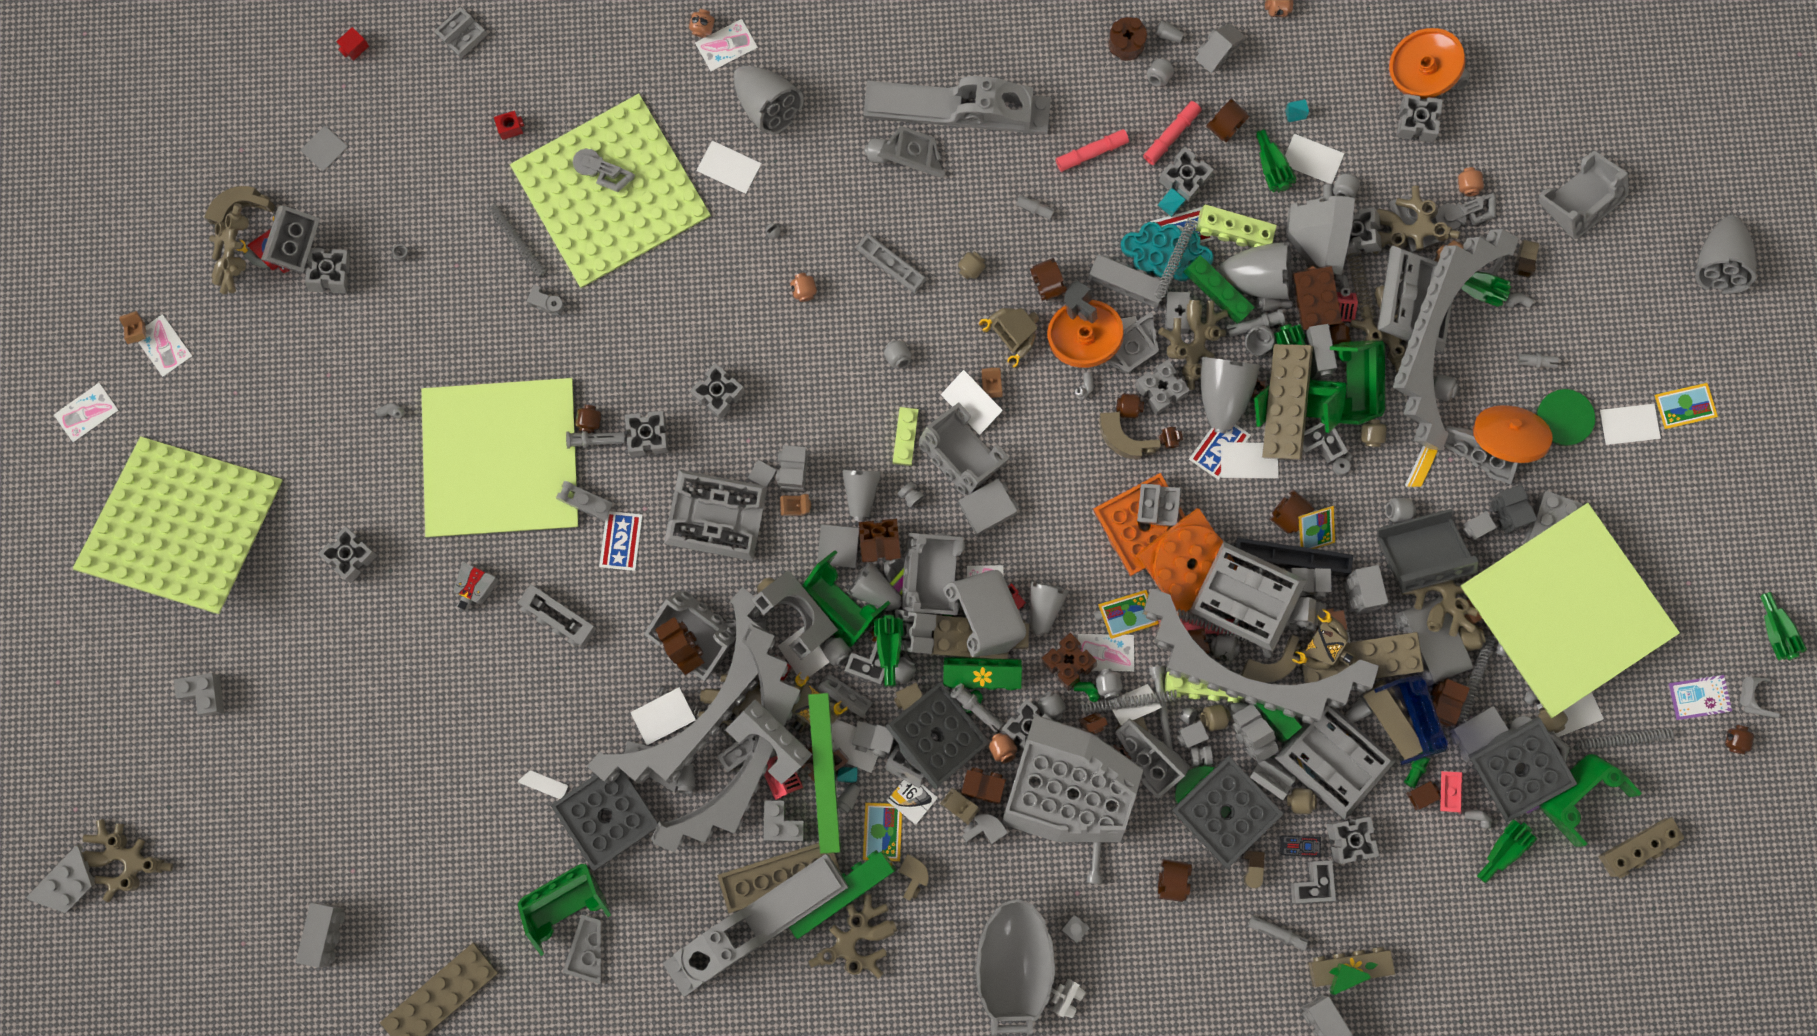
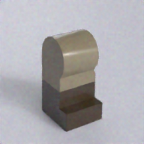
(1526, 259)
(1255, 868)

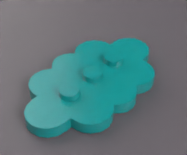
(1154, 248)

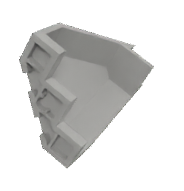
(1322, 230)

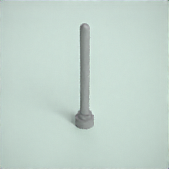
(1158, 673)
(1094, 875)

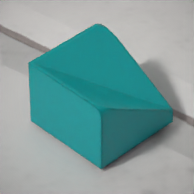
(1297, 110)
(1171, 202)
(847, 774)

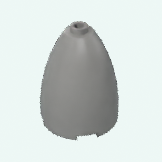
(764, 95)
(1727, 258)
(1261, 271)
(1226, 390)

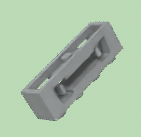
(582, 633)

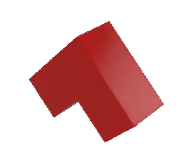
(1017, 598)

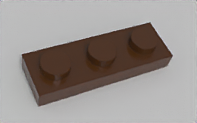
(1093, 722)

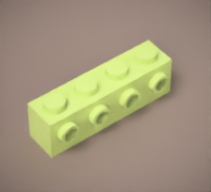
(1234, 227)
(1194, 691)

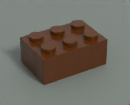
(1316, 297)

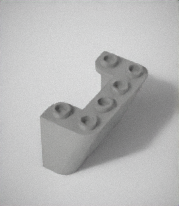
(959, 450)
(709, 629)
(1441, 653)

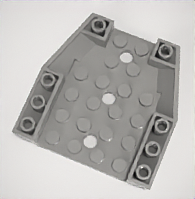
(1067, 760)

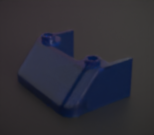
(1422, 715)

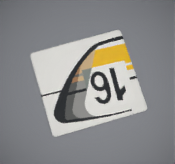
(912, 801)

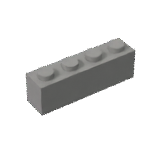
(1125, 280)

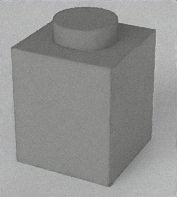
(1478, 526)
(1192, 735)
(1075, 929)

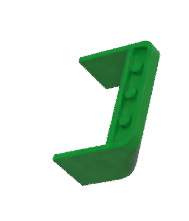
(1364, 380)
(1324, 401)
(838, 607)
(1587, 774)
(557, 901)

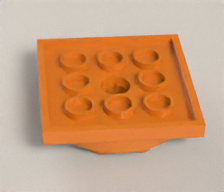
(1120, 524)
(1168, 558)

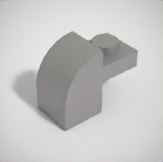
(988, 825)

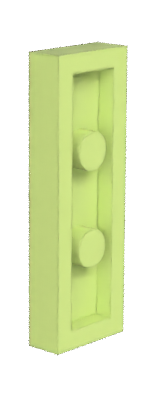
(905, 436)

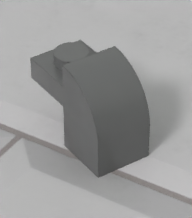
(1077, 302)

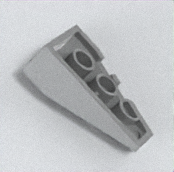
(1464, 444)
(1160, 763)

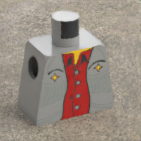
(473, 586)

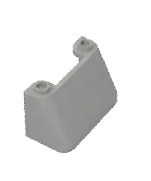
(1587, 195)
(927, 570)
(989, 611)

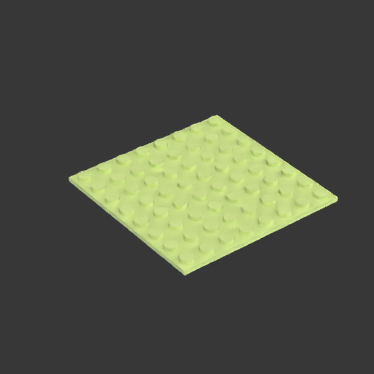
(604, 227)
(497, 457)
(178, 525)
(1569, 610)

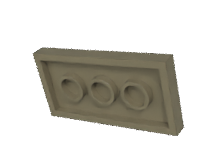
(952, 637)

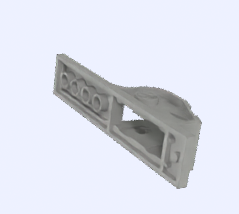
(944, 105)
(766, 919)

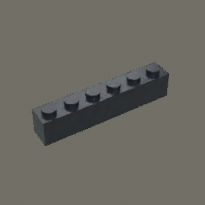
(1296, 557)

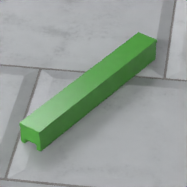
(824, 773)

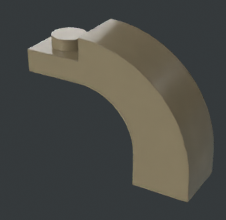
(242, 195)
(1122, 444)
(1273, 672)

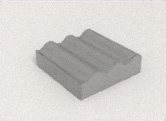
(762, 474)

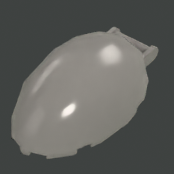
(1014, 966)

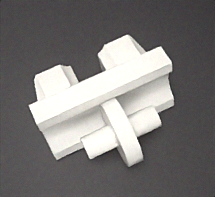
(1064, 997)

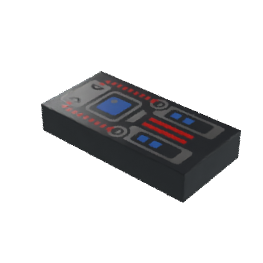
(1300, 846)

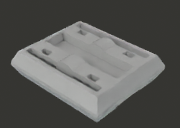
(1407, 295)
(715, 515)
(1248, 596)
(1335, 760)

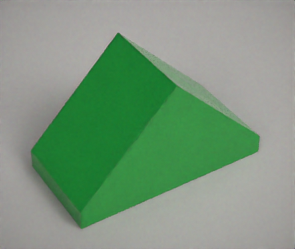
(1347, 977)

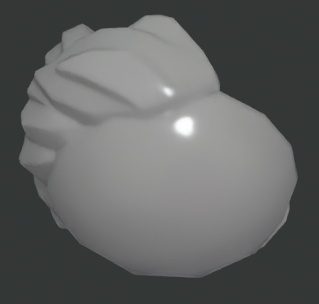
(893, 568)

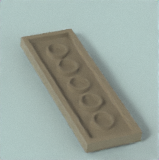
(1287, 402)
(1392, 654)
(753, 881)
(441, 994)

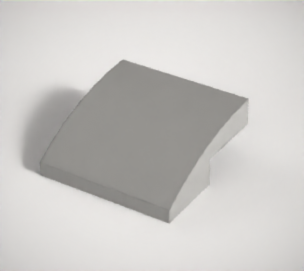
(460, 32)
(1159, 505)
(843, 540)
(1273, 777)

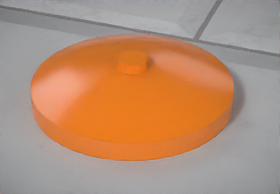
(1427, 63)
(1084, 343)
(1512, 434)

